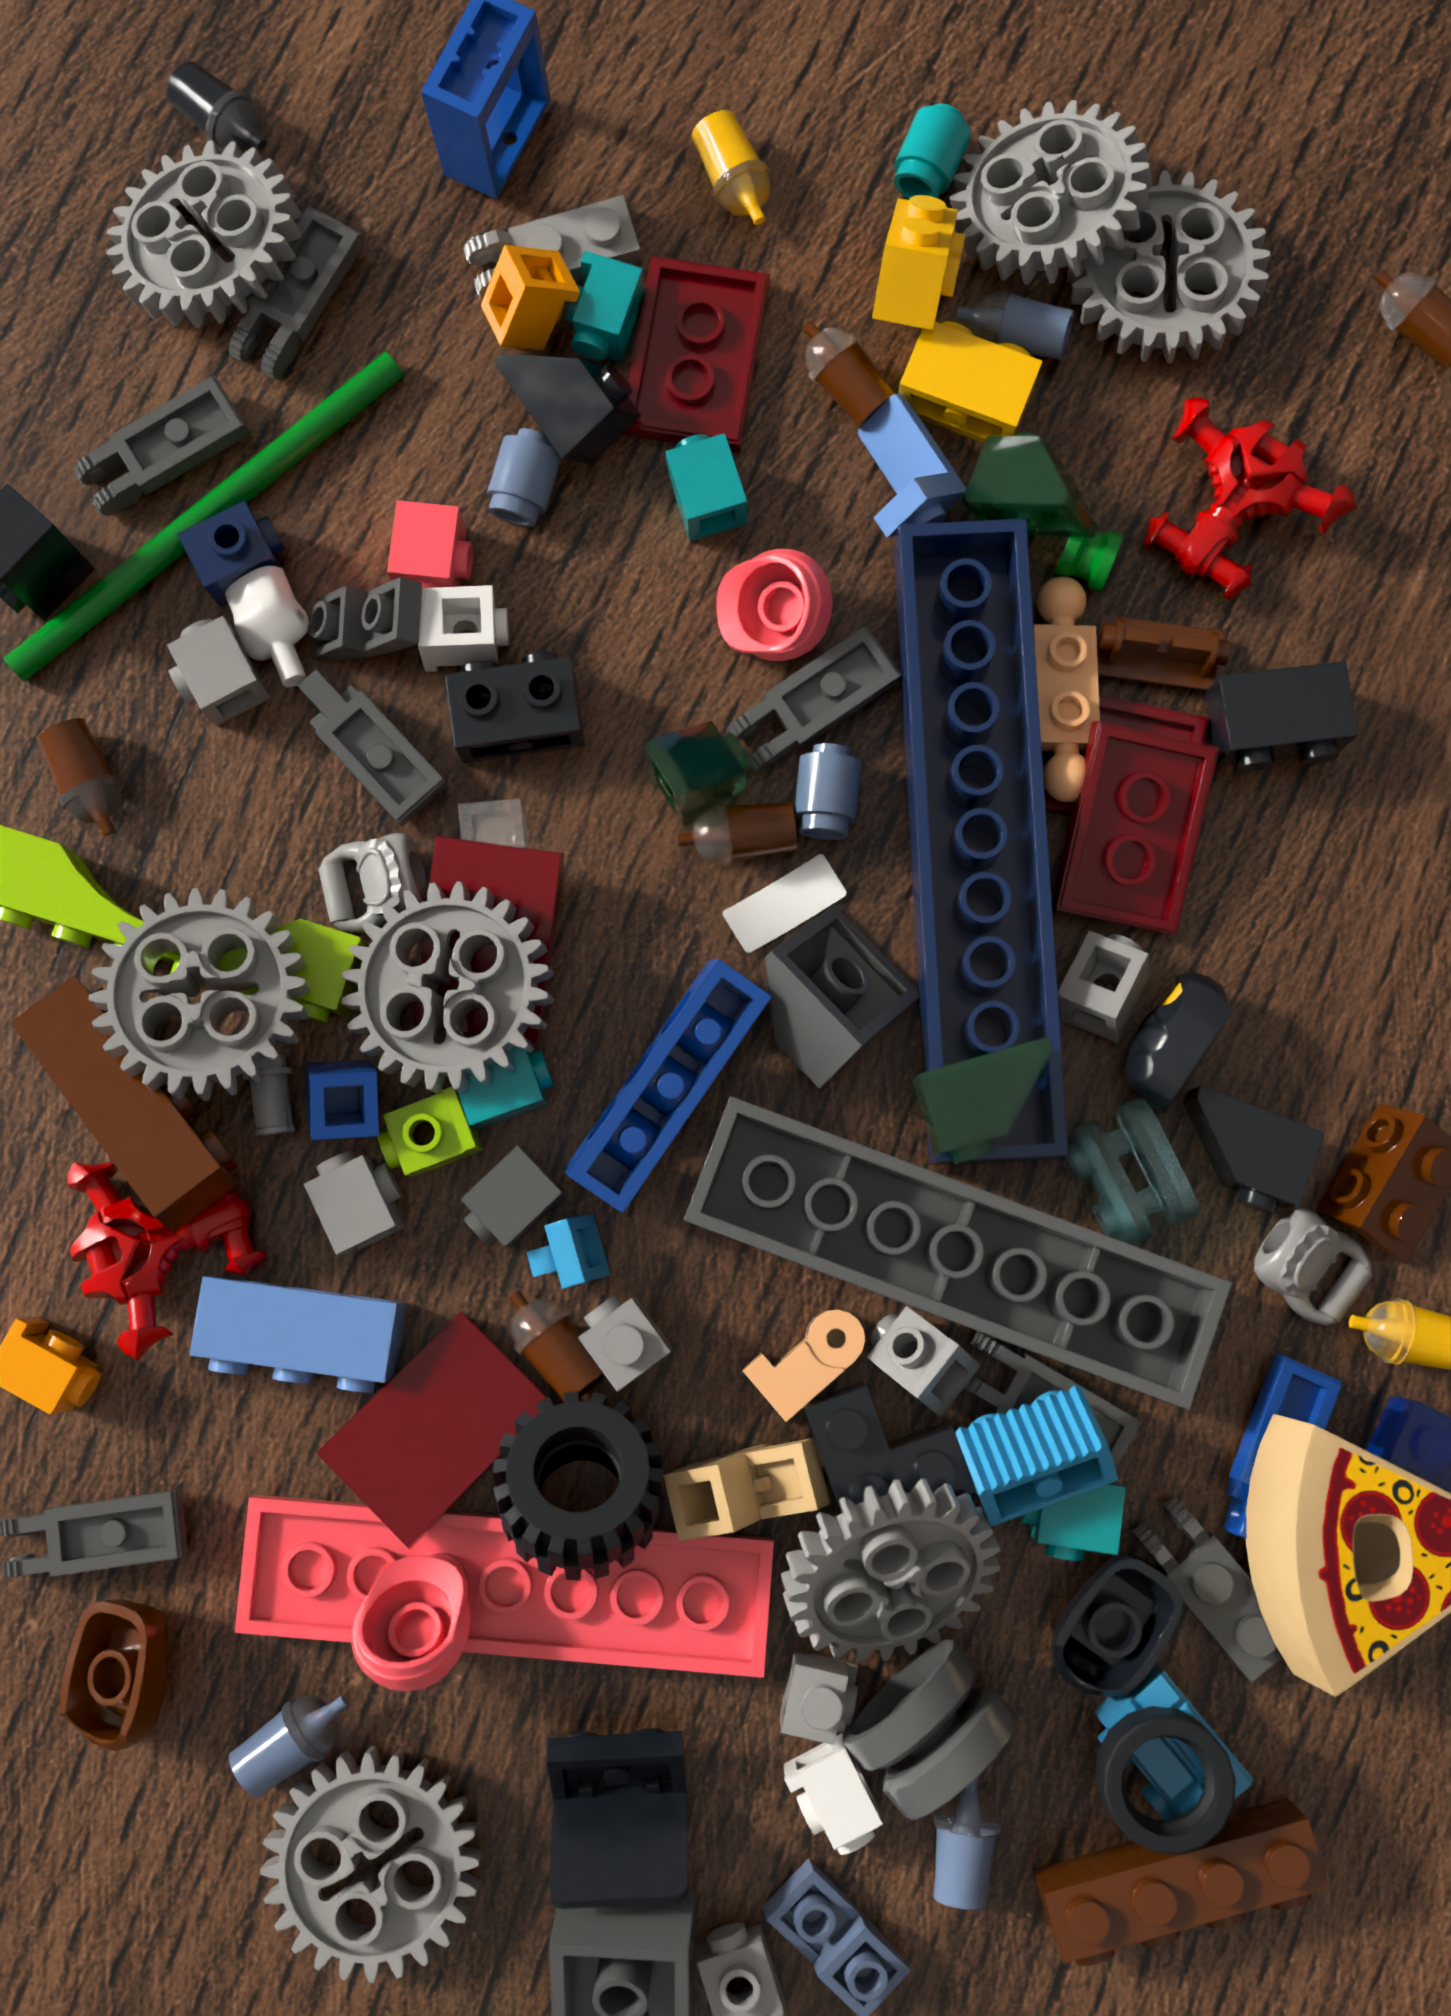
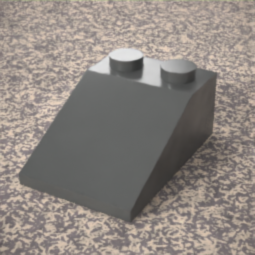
(624, 1960)

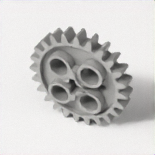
(1051, 192)
(172, 265)
(1224, 265)
(390, 984)
(199, 1050)
(890, 1570)
(404, 1912)

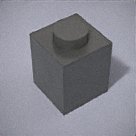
(511, 1199)

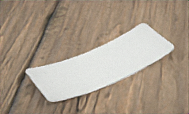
(784, 904)

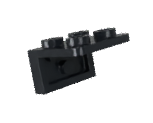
(618, 1819)

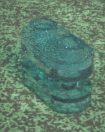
(1120, 1209)

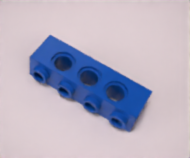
(666, 1084)

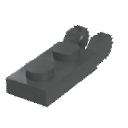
(299, 299)
(162, 445)
(819, 696)
(1034, 1379)
(101, 1534)
(1214, 1591)

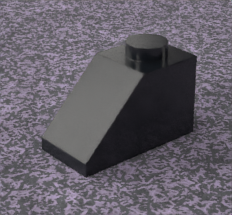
(572, 401)
(1254, 1149)

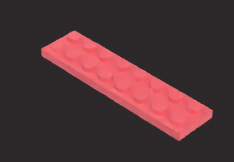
(669, 1609)

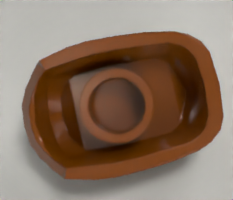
(116, 1673)

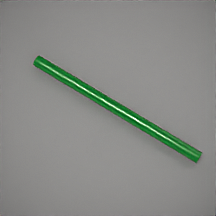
(240, 486)

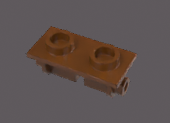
(1160, 652)

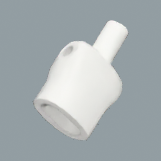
(269, 620)

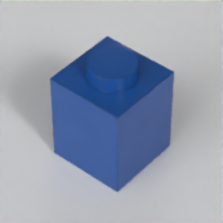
(341, 1099)

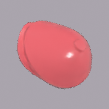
(774, 605)
(412, 1623)

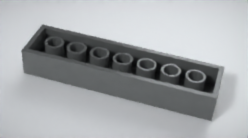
(959, 1252)

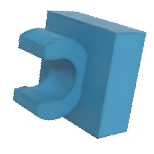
(572, 1252)

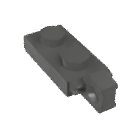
(372, 749)

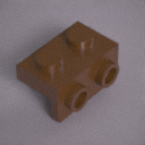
(1392, 1181)

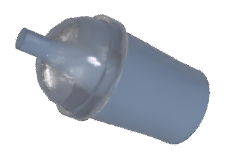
(1020, 321)
(287, 1743)
(965, 1848)

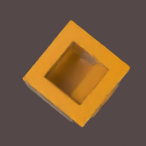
(527, 296)
(46, 1367)

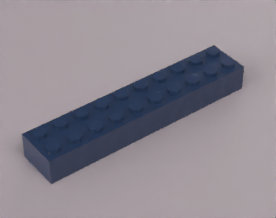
(978, 812)

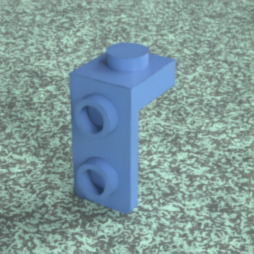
(912, 465)

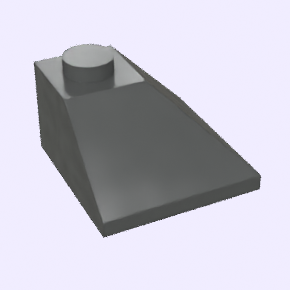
(832, 995)

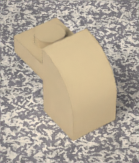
(745, 1487)

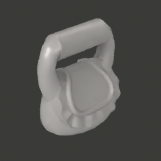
(385, 870)
(1297, 1258)

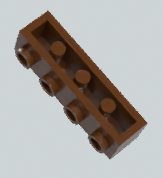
(139, 1129)
(1149, 1896)

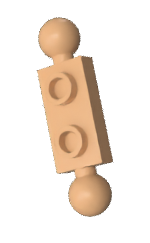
(1065, 684)

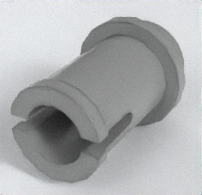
(272, 1099)

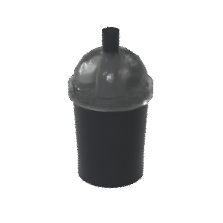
(215, 107)

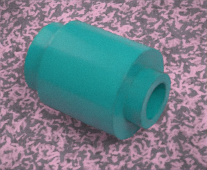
(931, 151)

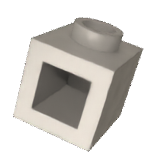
(215, 670)
(355, 1201)
(623, 1340)

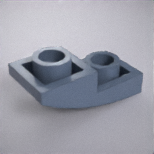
(836, 1939)

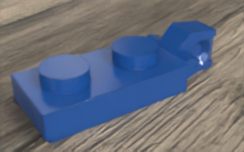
(1287, 1391)

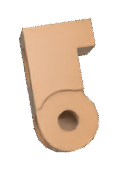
(829, 1347)

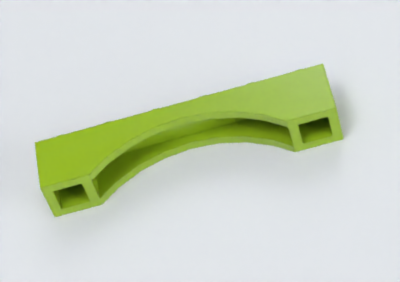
(56, 887)

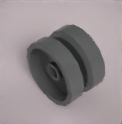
(930, 1730)

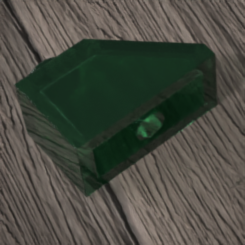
(1027, 481)
(696, 769)
(978, 1098)

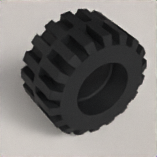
(571, 1434)

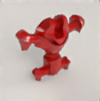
(1250, 478)
(134, 1251)

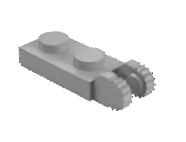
(596, 228)

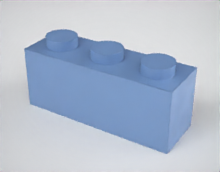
(298, 1332)

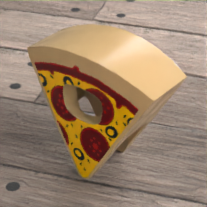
(1343, 1553)

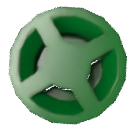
(1090, 558)

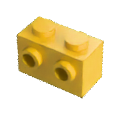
(918, 262)

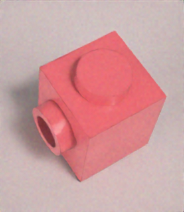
(429, 545)

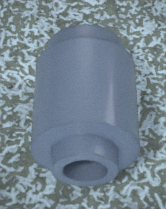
(523, 477)
(827, 792)

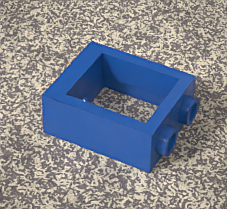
(486, 90)

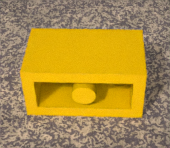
(969, 382)

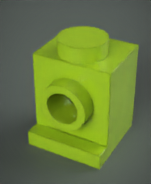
(451, 1141)

